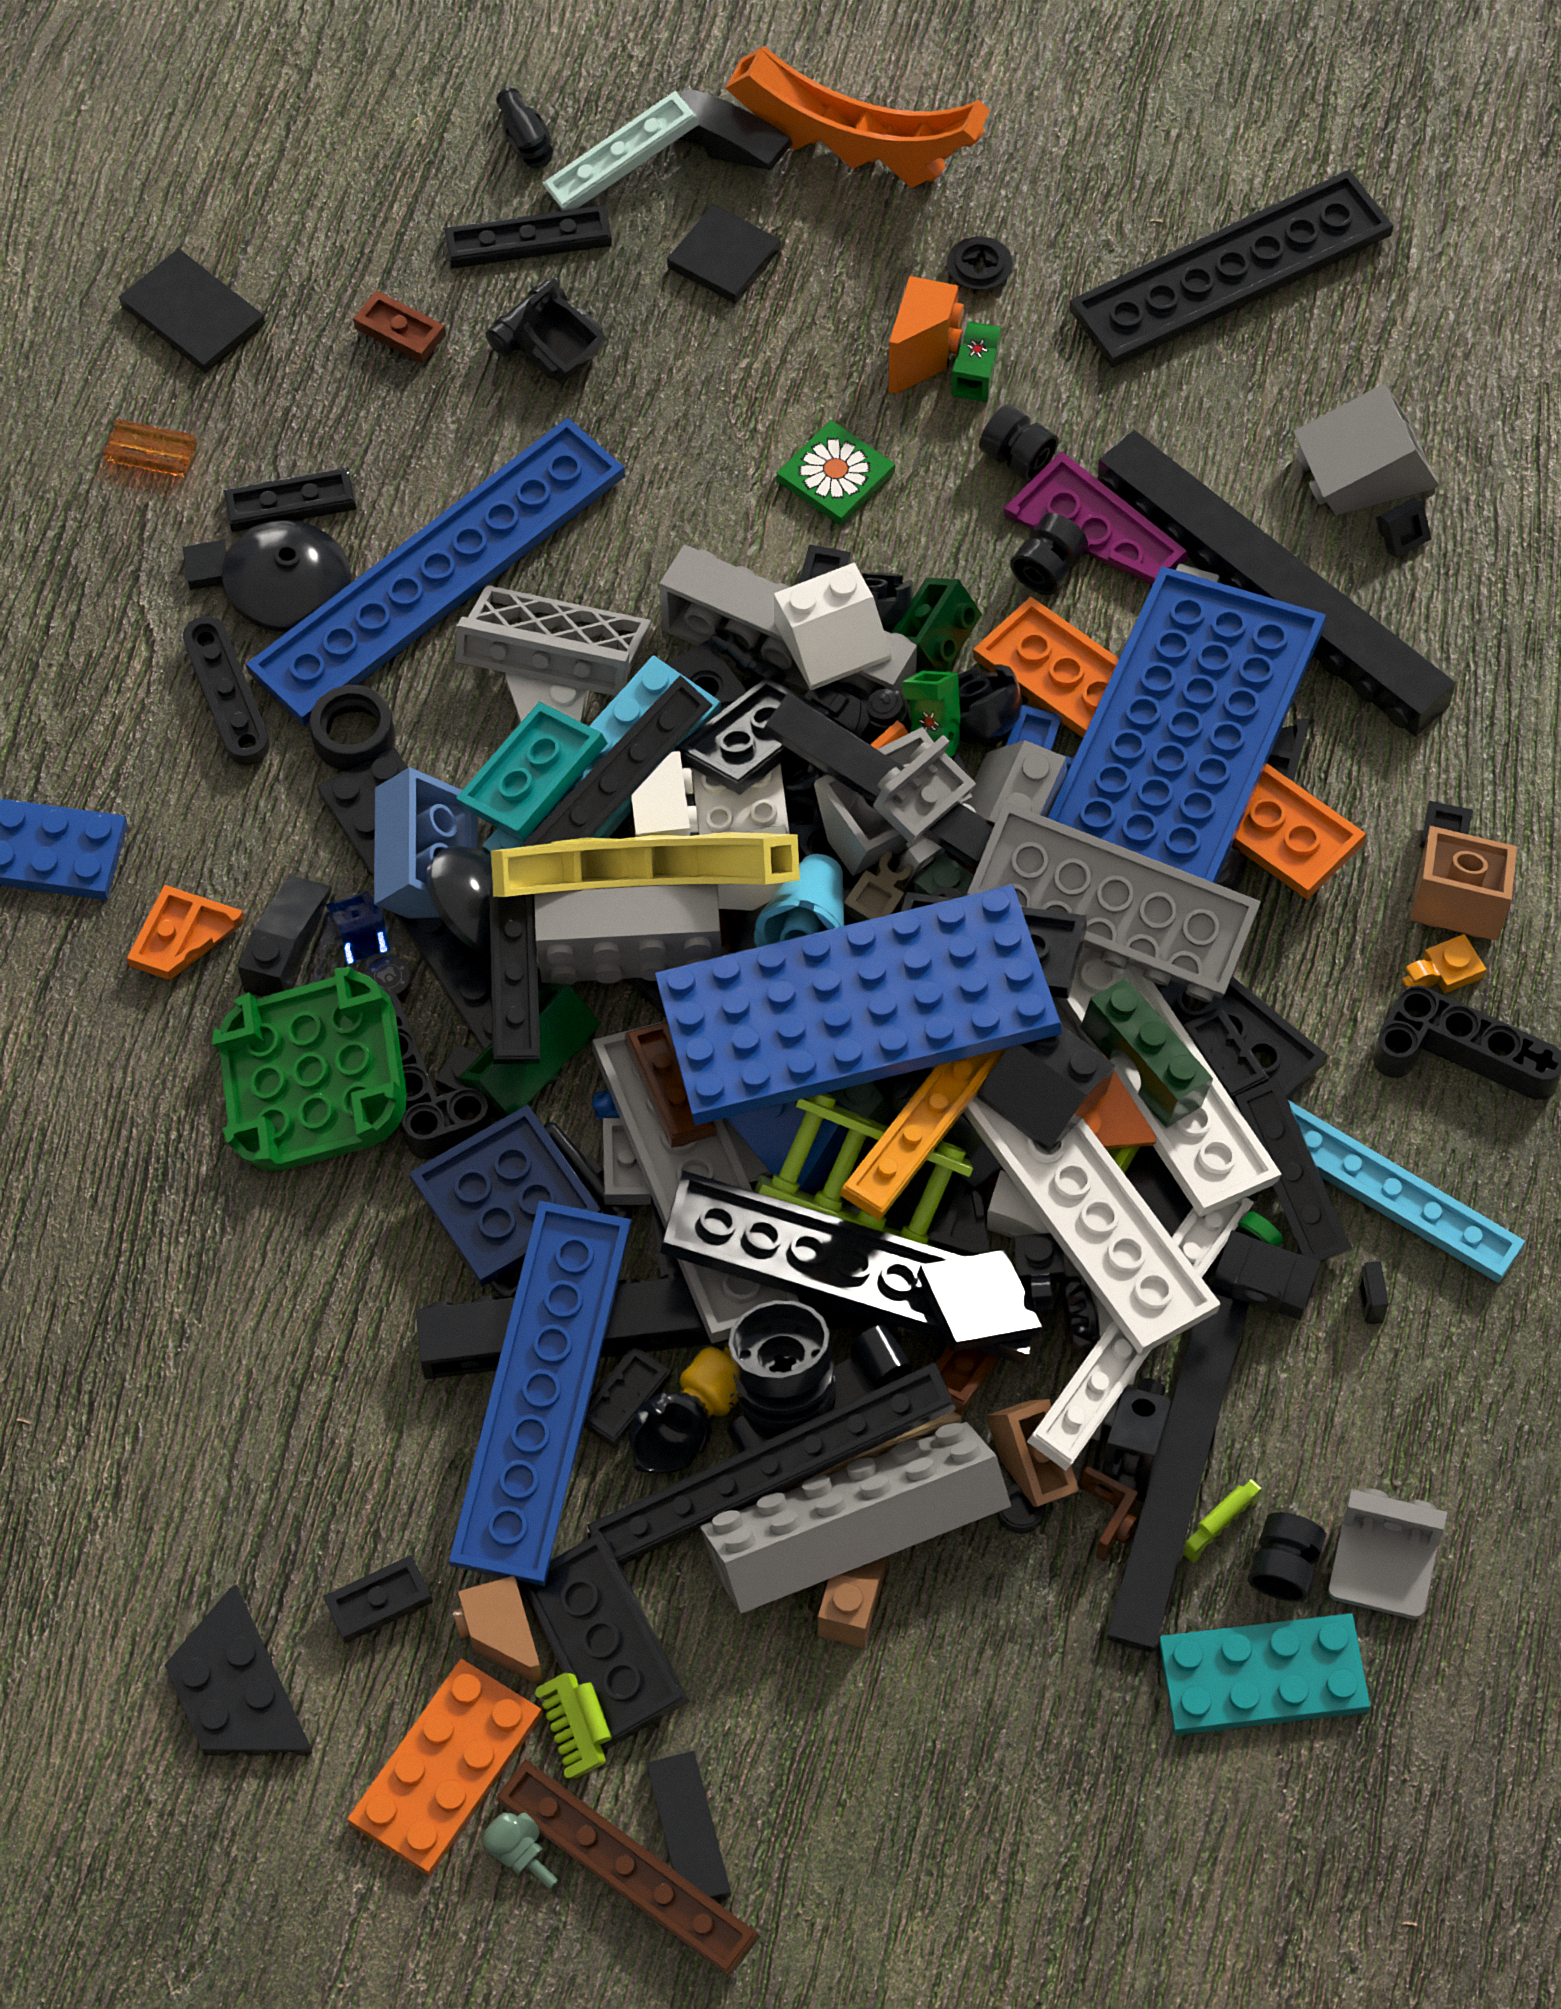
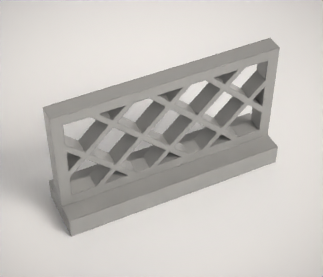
(558, 658)

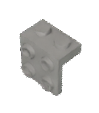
(1386, 1553)

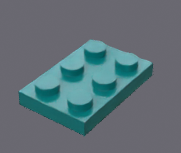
(531, 771)

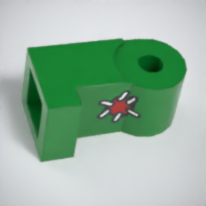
(976, 361)
(935, 705)

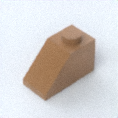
(1032, 1470)
(851, 1603)
(499, 1627)

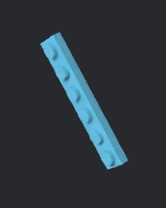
(1409, 1199)

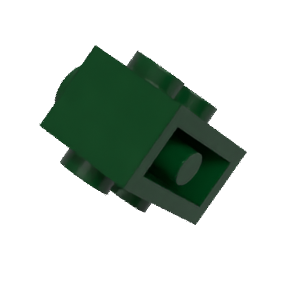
(939, 622)

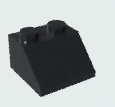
(1047, 1086)

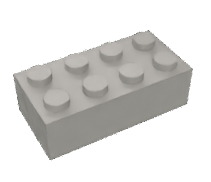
(625, 931)

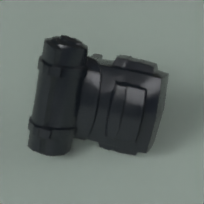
(549, 331)
(859, 716)

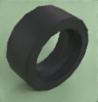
(345, 700)

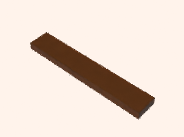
(629, 1868)

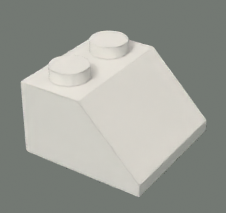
(831, 626)

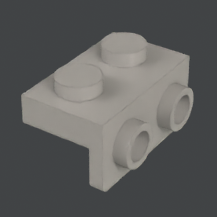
(923, 790)

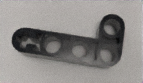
(1467, 1051)
(431, 1111)
(873, 1364)

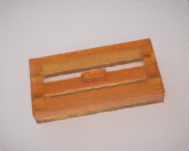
(153, 443)

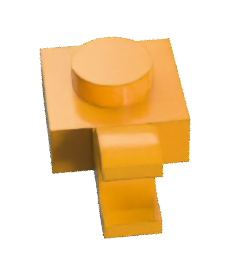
(1448, 964)

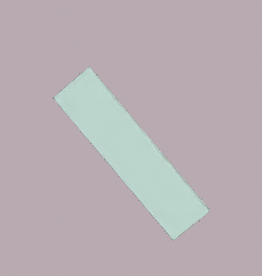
(621, 152)

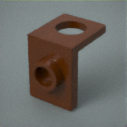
(1122, 1498)

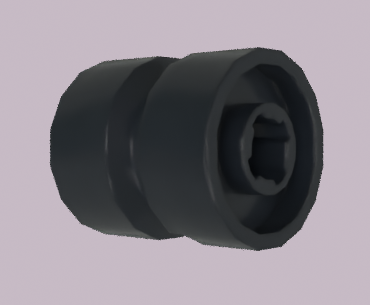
(1015, 440)
(1049, 554)
(1286, 1562)

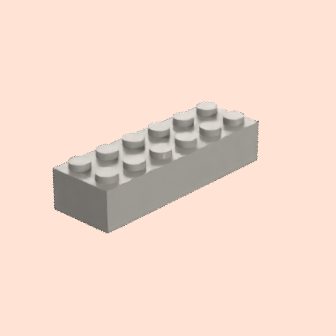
(709, 594)
(855, 1515)

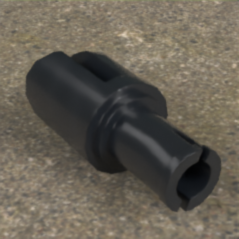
(525, 129)

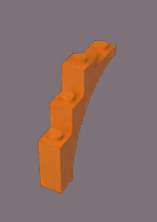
(856, 131)

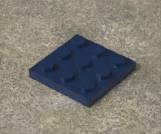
(491, 1190)

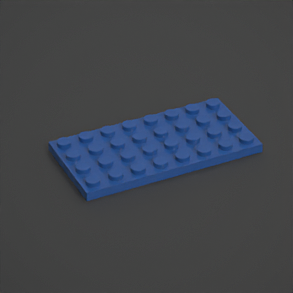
(1188, 721)
(856, 1004)

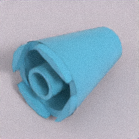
(804, 905)

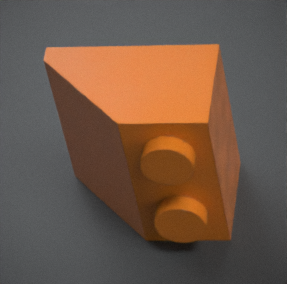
(924, 332)

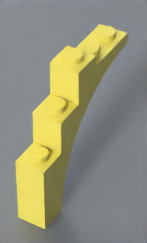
(646, 862)

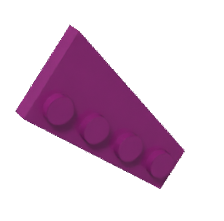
(1112, 527)

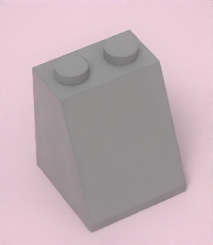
(1363, 454)
(1018, 775)

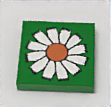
(835, 472)

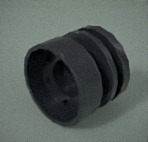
(782, 1364)

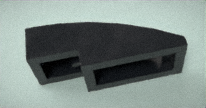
(733, 132)

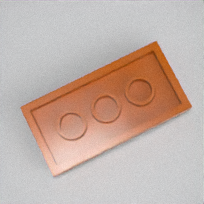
(445, 1767)

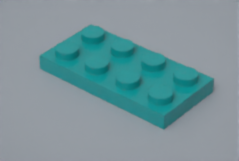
(1263, 1674)

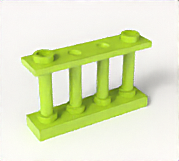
(785, 1188)

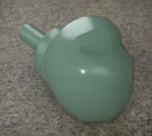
(514, 1844)

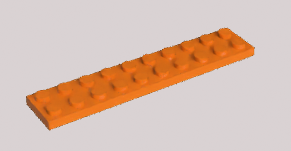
(1067, 675)

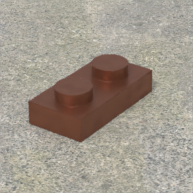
(399, 326)

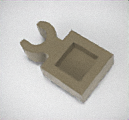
(878, 893)

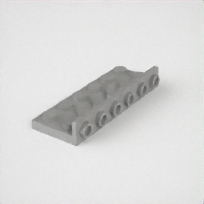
(1133, 905)

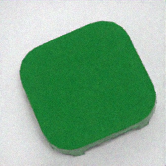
(311, 1071)

